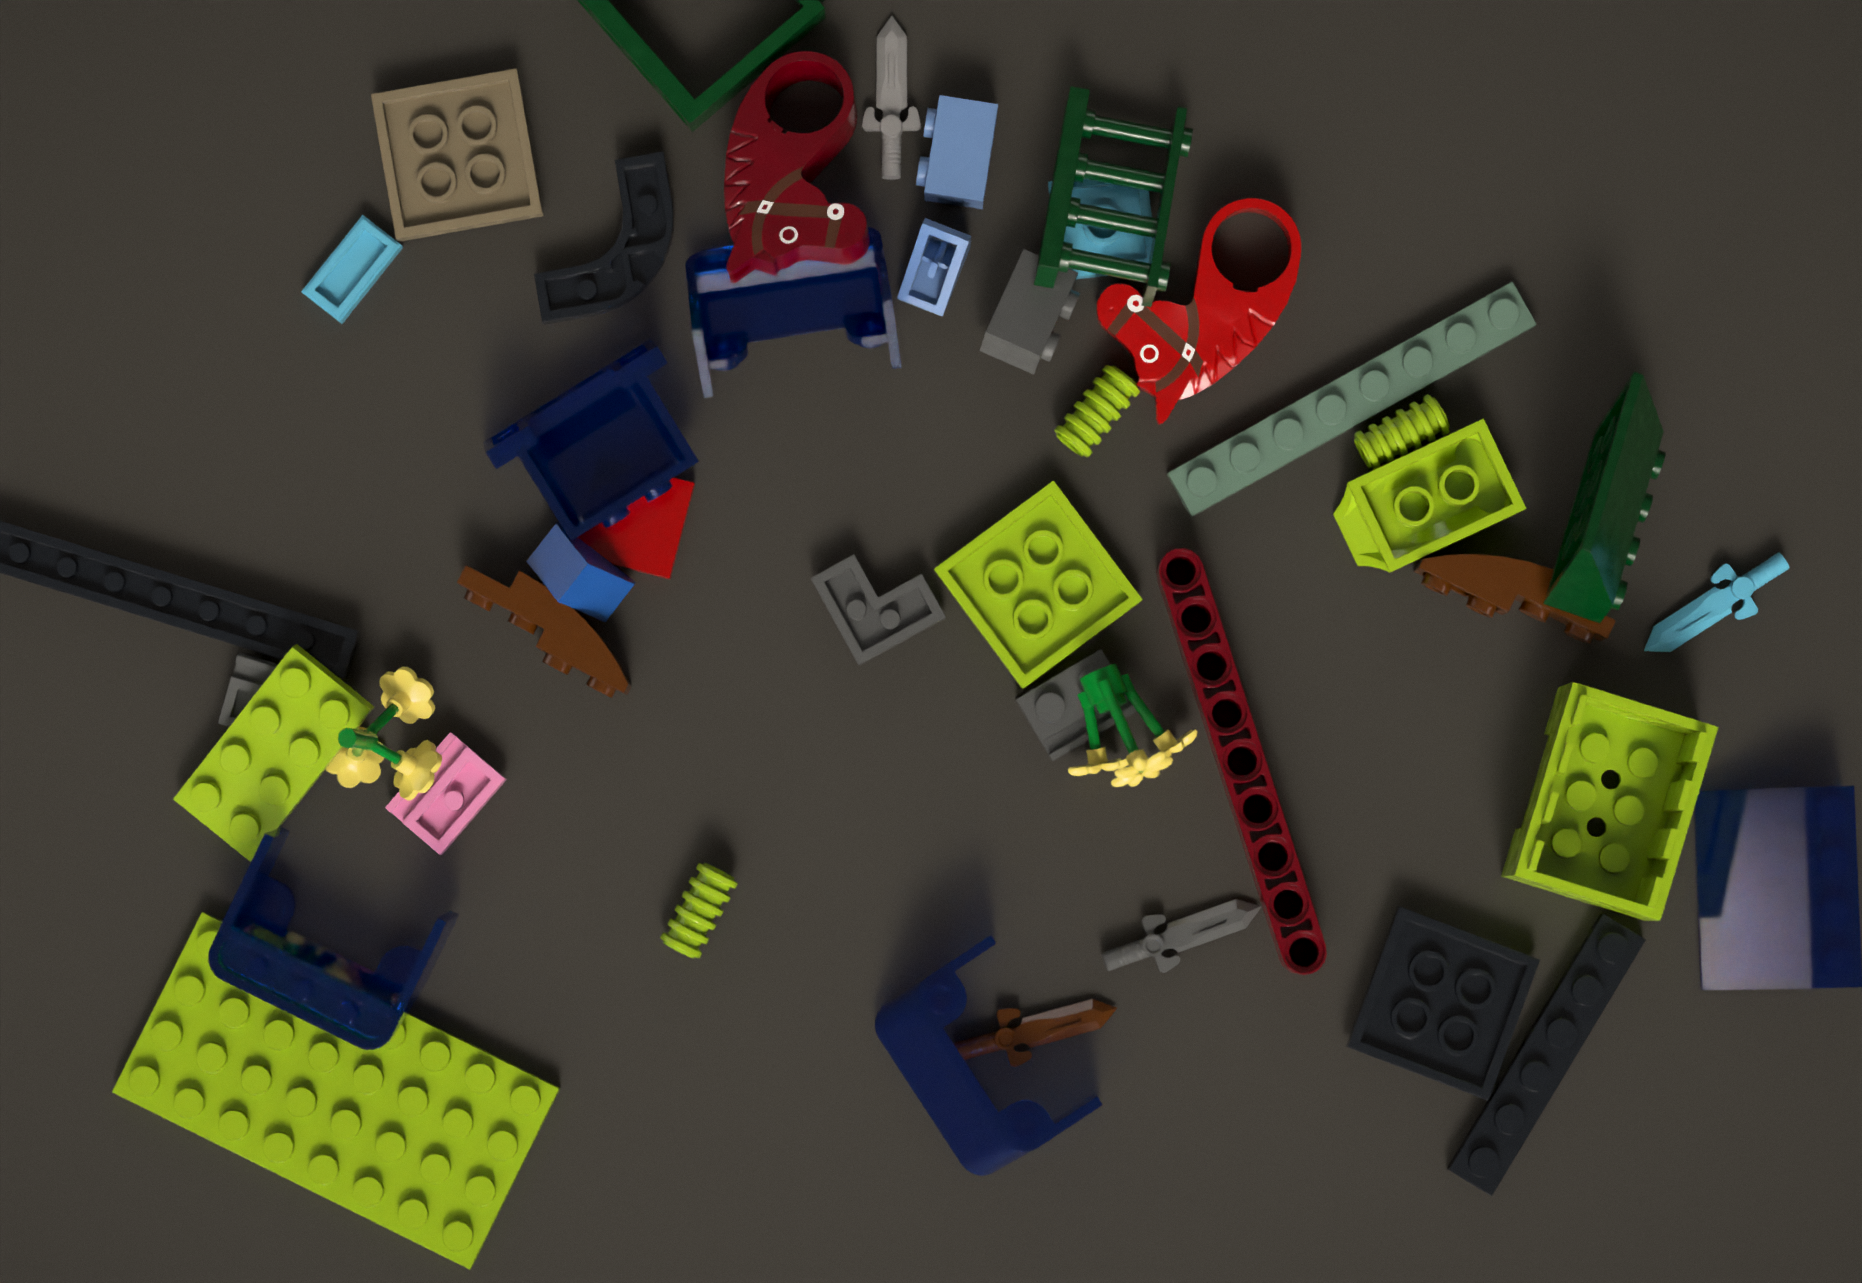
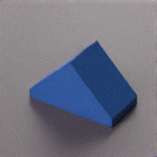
(579, 575)

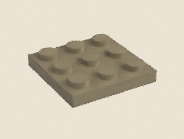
(457, 155)

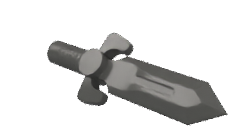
(1182, 934)

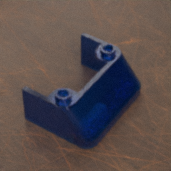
(795, 302)
(307, 979)
(945, 1085)

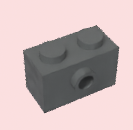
(1027, 316)

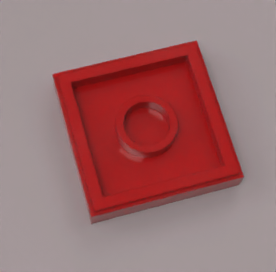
(647, 536)

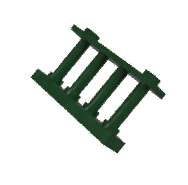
(1067, 211)

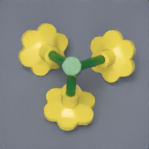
(361, 754)

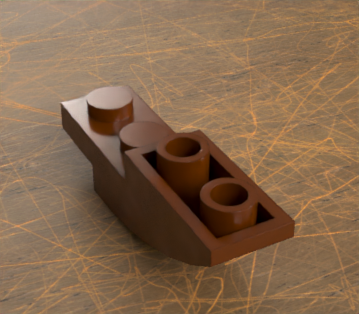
(1497, 581)
(566, 634)

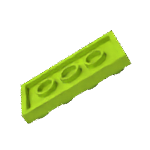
(273, 752)

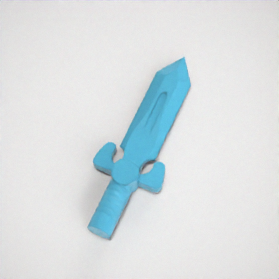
(1715, 604)

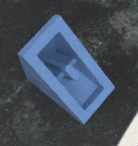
(934, 267)

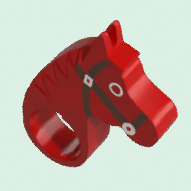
(1196, 344)

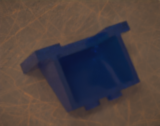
(599, 444)

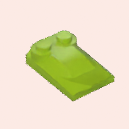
(1427, 500)

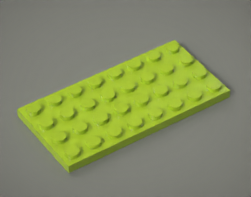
(396, 1133)

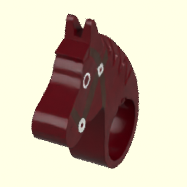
(768, 175)

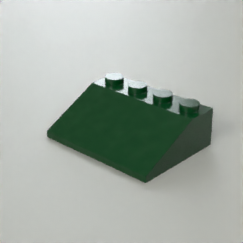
(1608, 506)

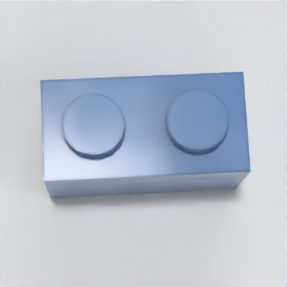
(959, 151)

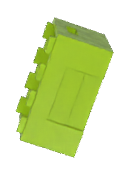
(1644, 817)

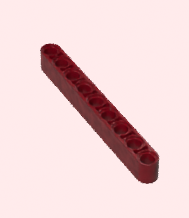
(1244, 736)

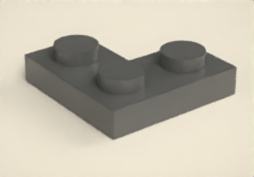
(873, 622)

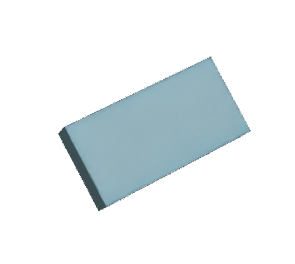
(352, 269)

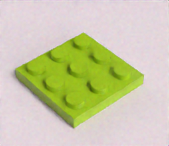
(1038, 584)

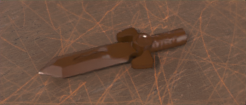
(1037, 1029)

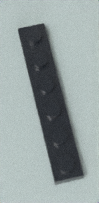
(1546, 1054)

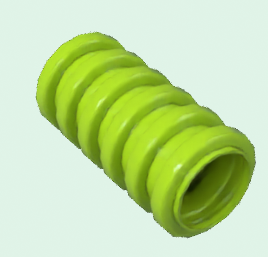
(1097, 411)
(1401, 432)
(698, 910)

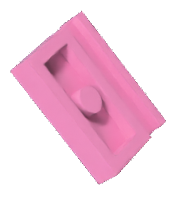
(455, 798)

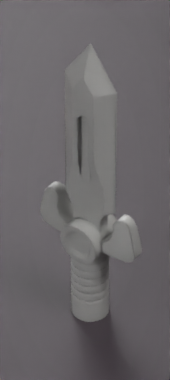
(891, 97)

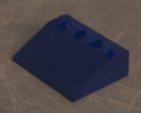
(1777, 888)

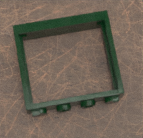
(697, 111)

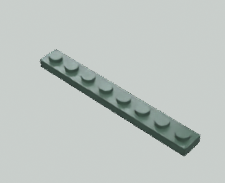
(1351, 399)

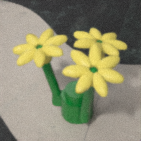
(1106, 691)

